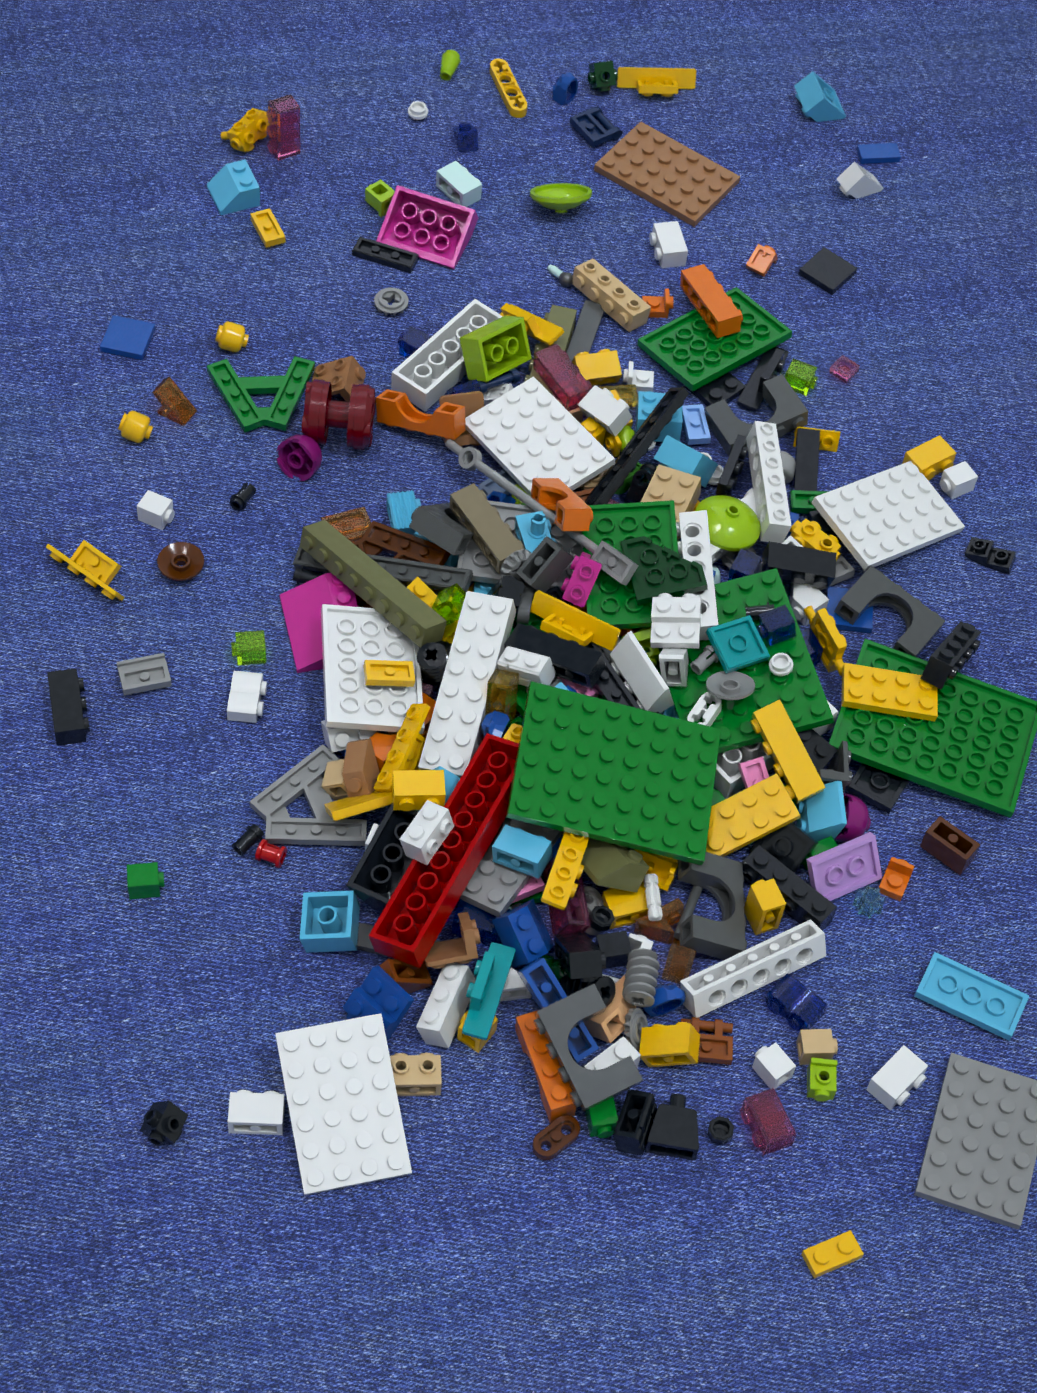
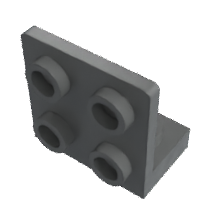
(838, 767)

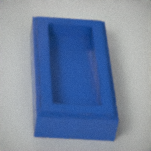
(878, 153)

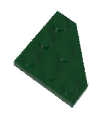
(661, 571)

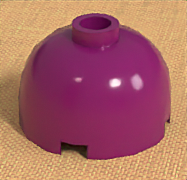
(299, 456)
(857, 819)

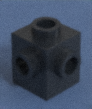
(163, 1123)

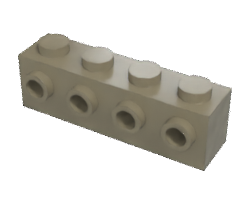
(483, 520)

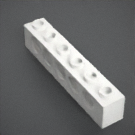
(768, 482)
(696, 547)
(753, 968)

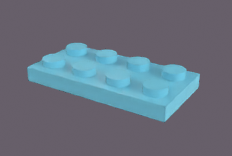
(972, 996)

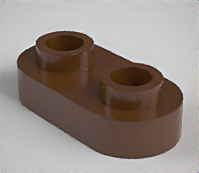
(555, 1138)

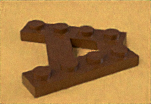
(401, 544)

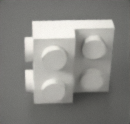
(676, 621)

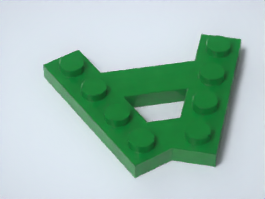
(237, 389)

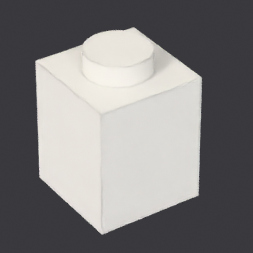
(958, 480)
(155, 510)
(773, 1065)

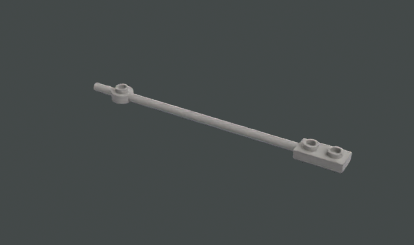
(612, 560)

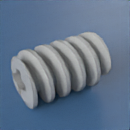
(641, 977)

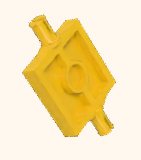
(830, 639)

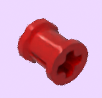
(271, 853)

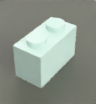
(459, 184)

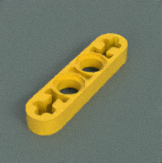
(512, 87)

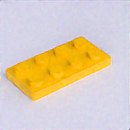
(888, 692)
(749, 816)

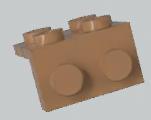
(341, 374)
(472, 401)
(456, 950)

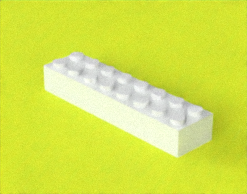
(461, 700)

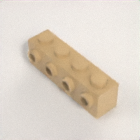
(611, 294)
(417, 1074)

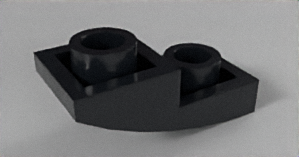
(985, 554)

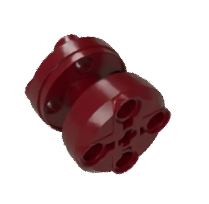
(355, 416)

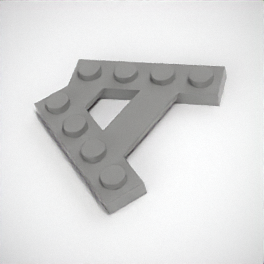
(320, 830)

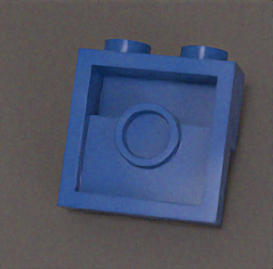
(379, 995)

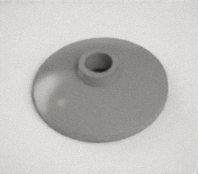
(730, 685)

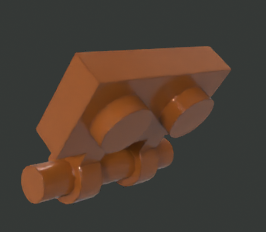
(714, 1047)

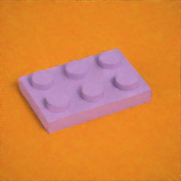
(845, 867)

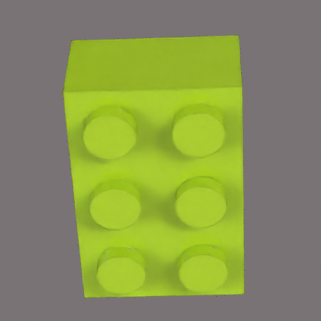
(495, 348)

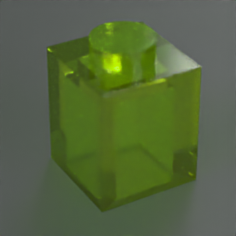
(801, 376)
(450, 603)
(249, 647)

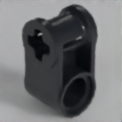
(640, 483)

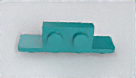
(487, 990)

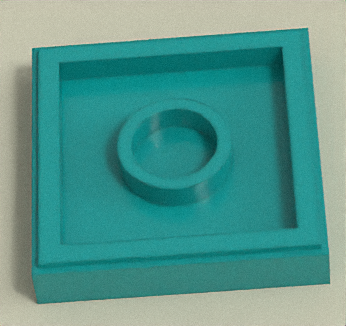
(737, 644)

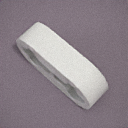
(700, 709)

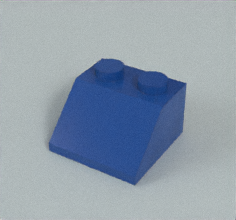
(524, 931)

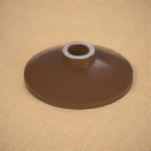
(180, 554)

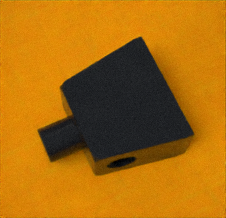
(674, 1130)

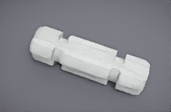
(653, 897)

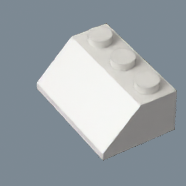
(640, 675)

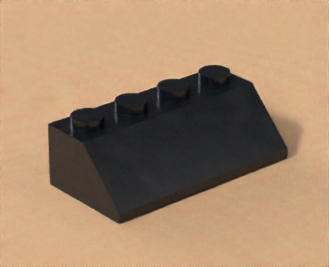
(382, 861)

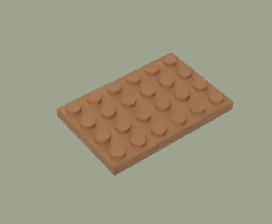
(667, 173)

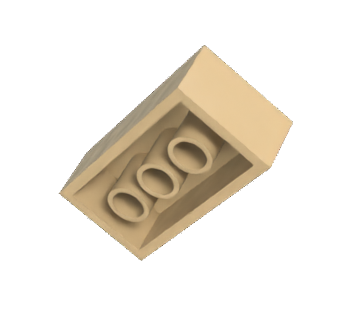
(674, 485)

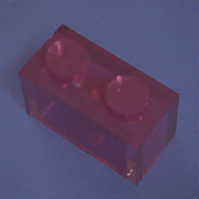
(768, 1121)

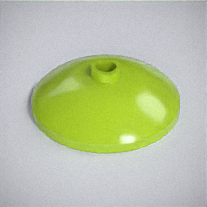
(561, 196)
(730, 522)

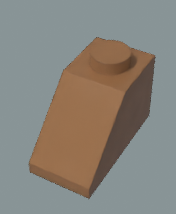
(360, 768)

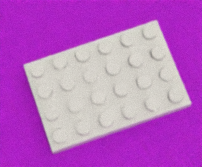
(537, 438)
(888, 515)
(348, 640)
(343, 1104)

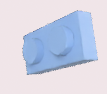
(695, 424)

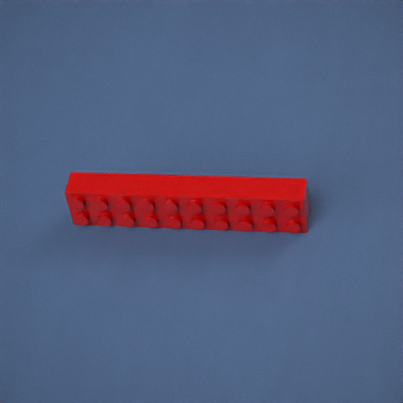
(432, 890)

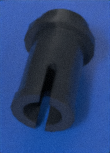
(239, 500)
(302, 575)
(754, 611)
(248, 839)

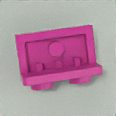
(582, 580)

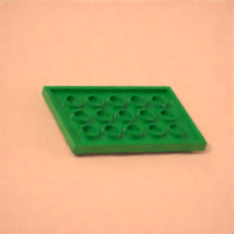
(698, 357)
(619, 522)

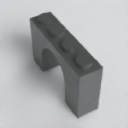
(786, 405)
(441, 527)
(876, 589)
(725, 881)
(588, 1086)

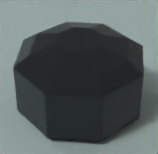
(601, 918)
(720, 1130)

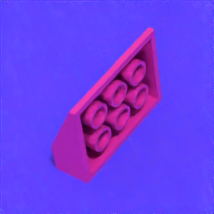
(428, 226)
(303, 617)

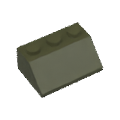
(614, 865)

